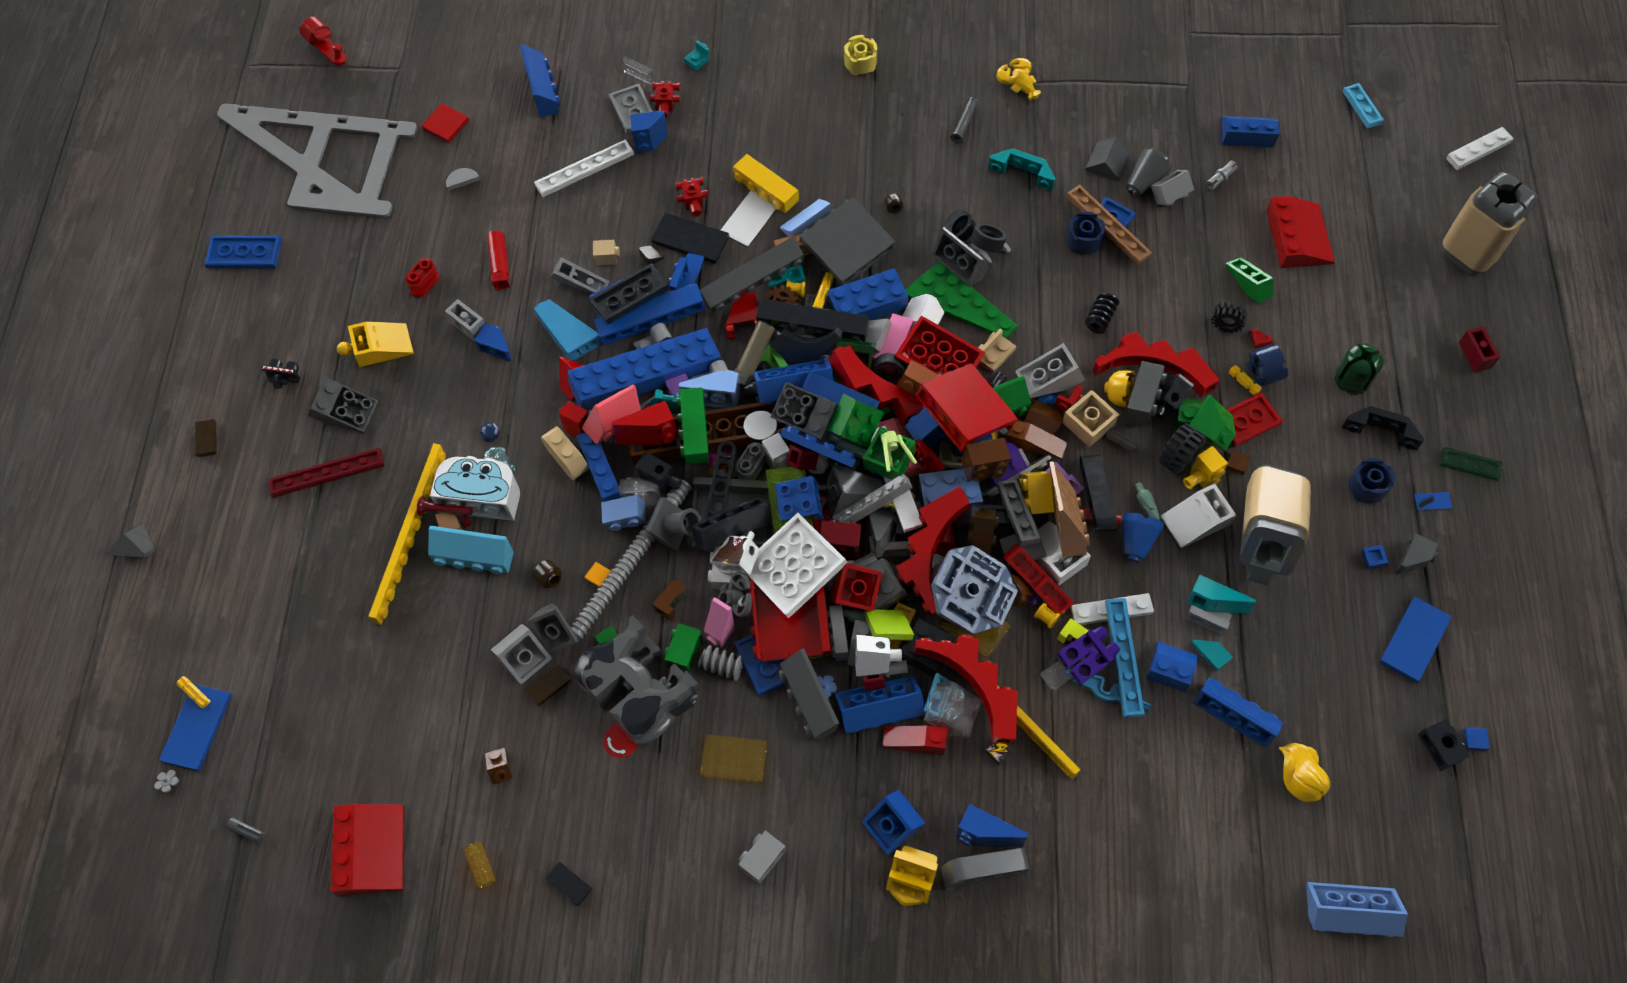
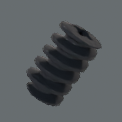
(1101, 312)

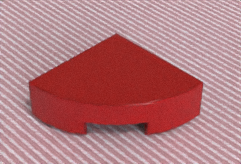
(1259, 339)

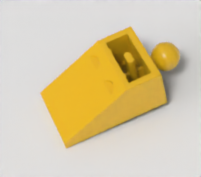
(382, 340)

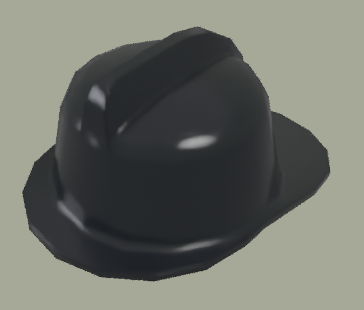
(960, 224)

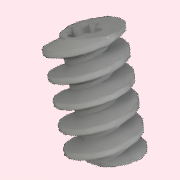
(721, 663)

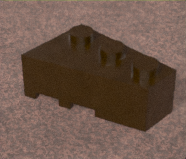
(982, 529)

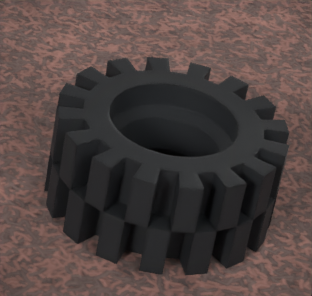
(1229, 317)

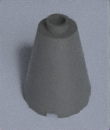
(1149, 169)

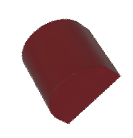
(874, 682)

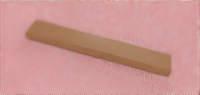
(1113, 228)

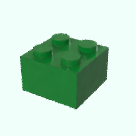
(855, 420)

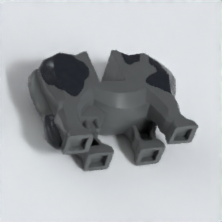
(650, 703)

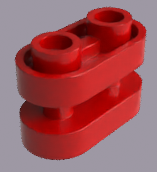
(422, 278)

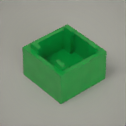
(875, 460)

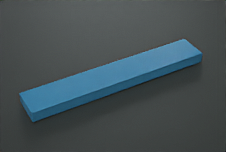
(1125, 660)

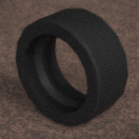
(988, 238)
(889, 359)

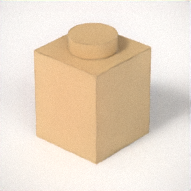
(605, 252)

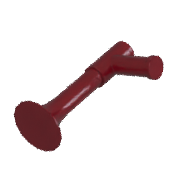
(464, 511)

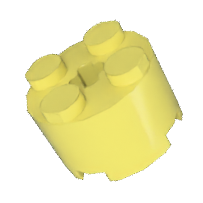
(860, 55)

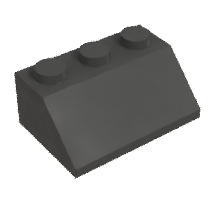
(959, 258)
(1145, 394)

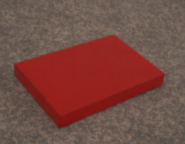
(1253, 419)

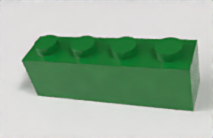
(694, 426)

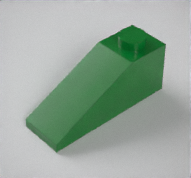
(1251, 279)

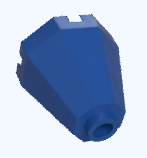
(1139, 535)

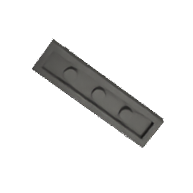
(1018, 512)

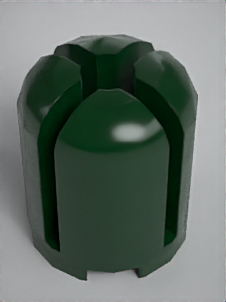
(1359, 368)

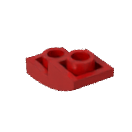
(927, 458)

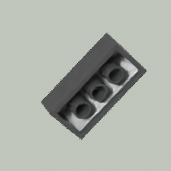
(808, 696)

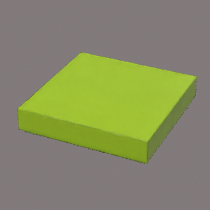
(889, 624)

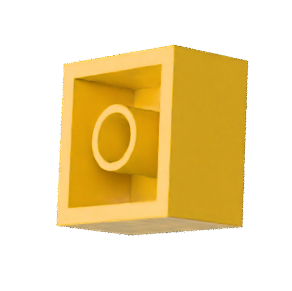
(1037, 491)

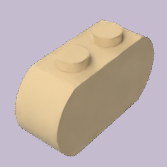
(565, 453)

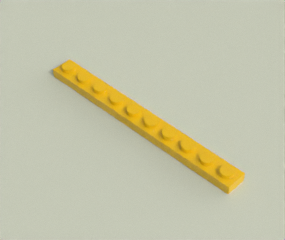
(406, 538)

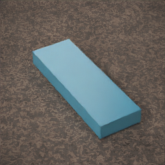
(1363, 105)

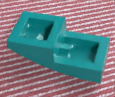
(795, 275)

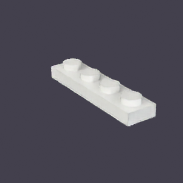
(1479, 148)
(1096, 611)

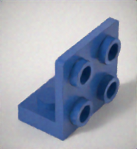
(799, 497)

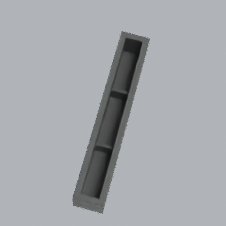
(752, 275)

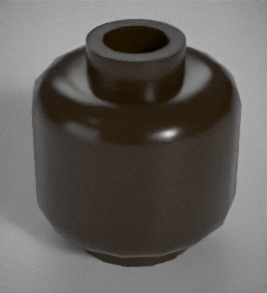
(547, 574)

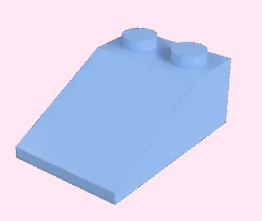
(719, 388)

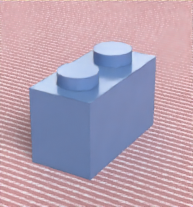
(623, 513)

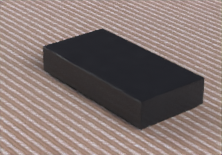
(569, 883)

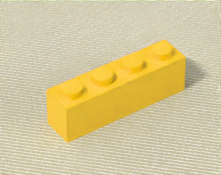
(765, 183)

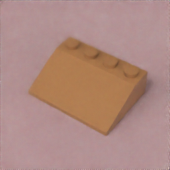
(1068, 516)

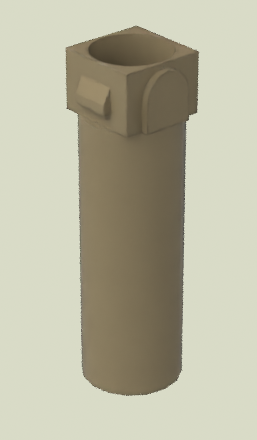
(754, 352)

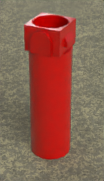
(498, 260)

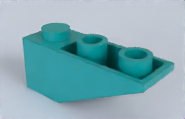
(1218, 598)

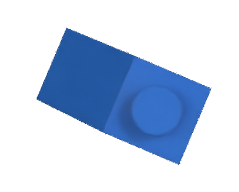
(492, 342)

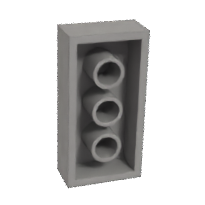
(837, 633)

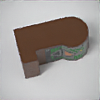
(669, 598)

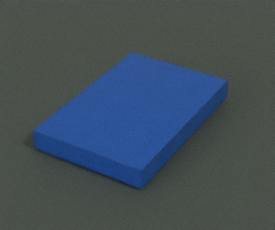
(763, 674)

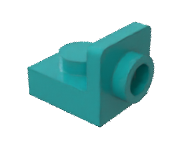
(698, 56)

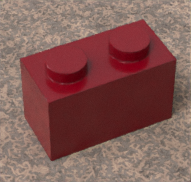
(1479, 349)

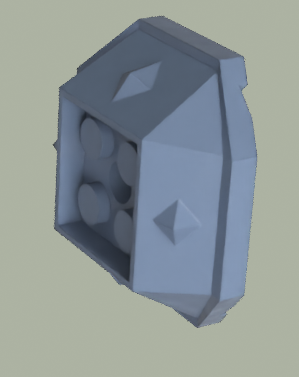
(990, 585)

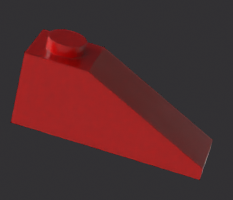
(916, 738)

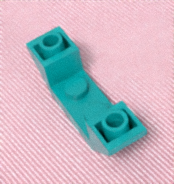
(1000, 161)

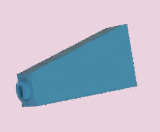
(566, 330)

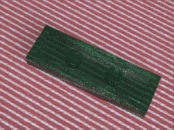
(1470, 463)

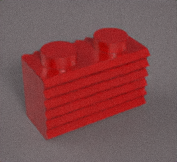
(573, 418)

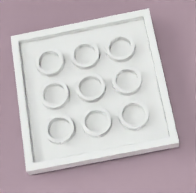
(795, 565)

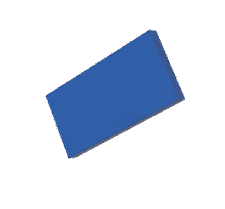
(243, 252)
(1415, 639)
(195, 730)

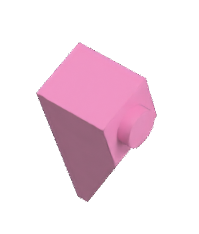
(719, 623)

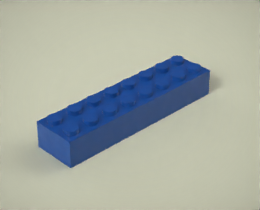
(643, 368)

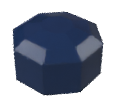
(489, 431)

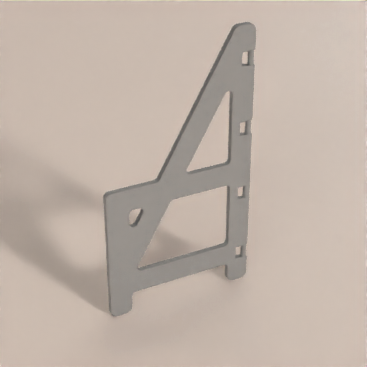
(334, 195)

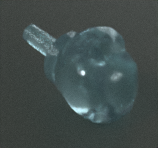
(498, 453)

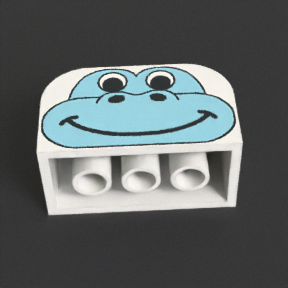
(478, 484)

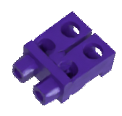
(1093, 650)

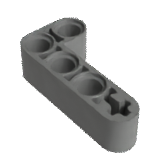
(983, 867)

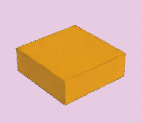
(597, 574)

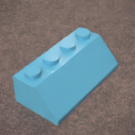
(469, 550)

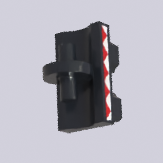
(280, 375)

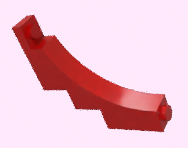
(859, 377)

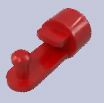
(318, 35)

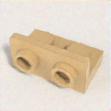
(996, 350)

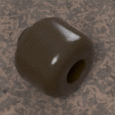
(893, 203)

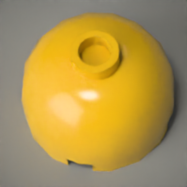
(1120, 388)

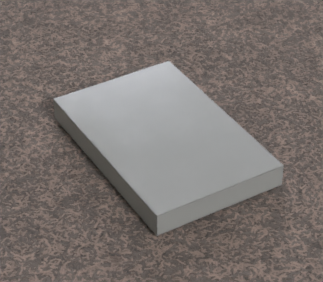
(629, 102)

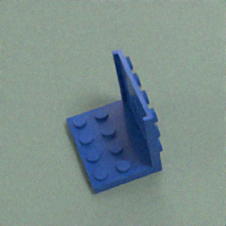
(832, 391)

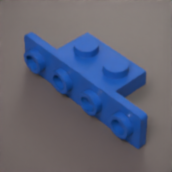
(686, 271)

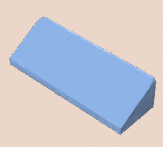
(806, 217)

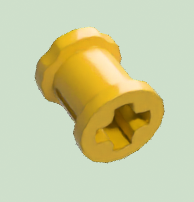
(799, 288)
(1047, 615)

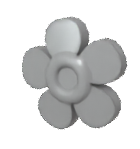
(166, 781)

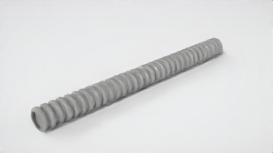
(622, 570)

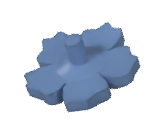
(828, 685)

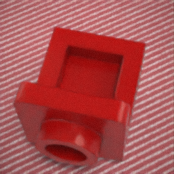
(1064, 403)

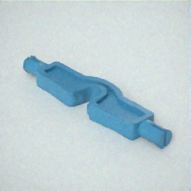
(1095, 685)

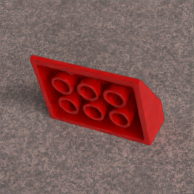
(1299, 232)
(937, 348)
(367, 849)

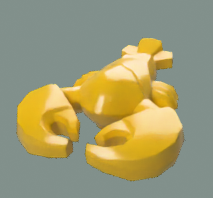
(1020, 77)

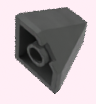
(848, 487)

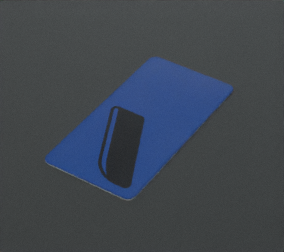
(1433, 501)

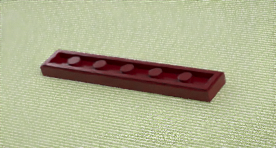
(326, 472)

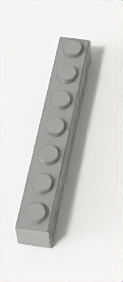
(874, 500)

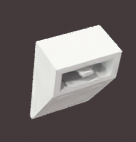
(1199, 516)
(1055, 565)

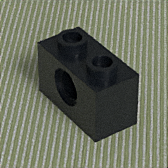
(1442, 756)

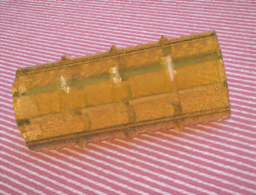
(479, 865)

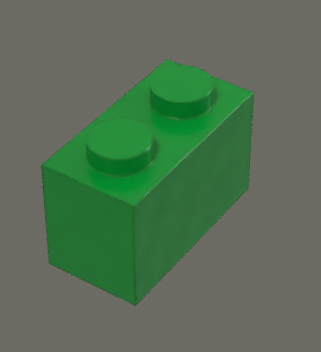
(683, 647)

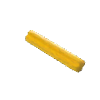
(822, 293)

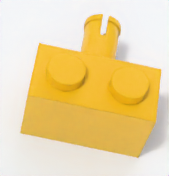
(1206, 469)

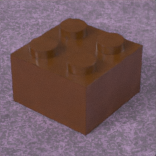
(985, 460)

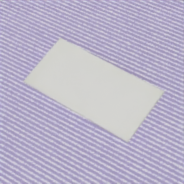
(748, 218)

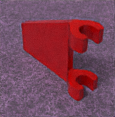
(742, 312)

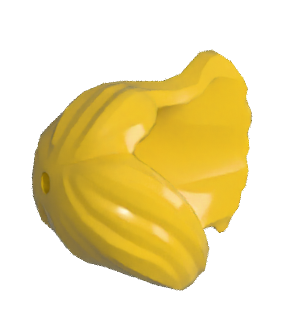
(1303, 774)

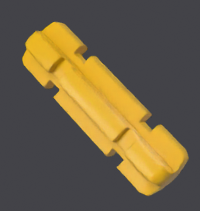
(1245, 380)
(193, 692)

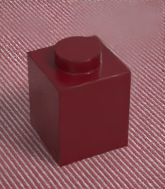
(802, 457)

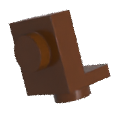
(498, 766)

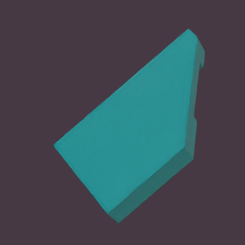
(1213, 652)

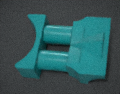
(671, 401)

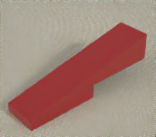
(1038, 579)

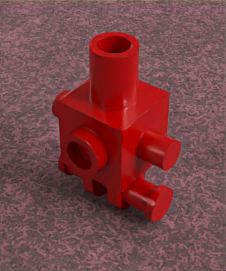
(665, 96)
(692, 195)

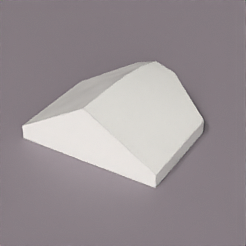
(926, 306)

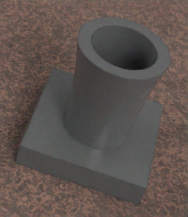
(671, 523)

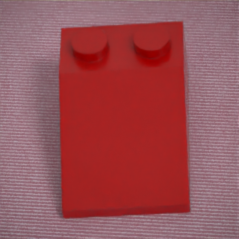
(646, 427)

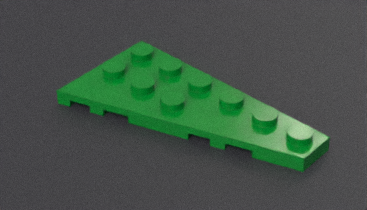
(961, 301)

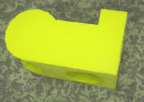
(1071, 631)

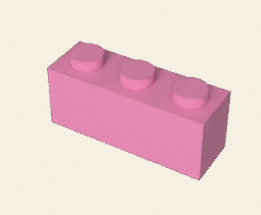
(896, 335)

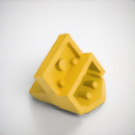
(912, 876)

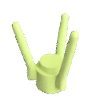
(890, 443)

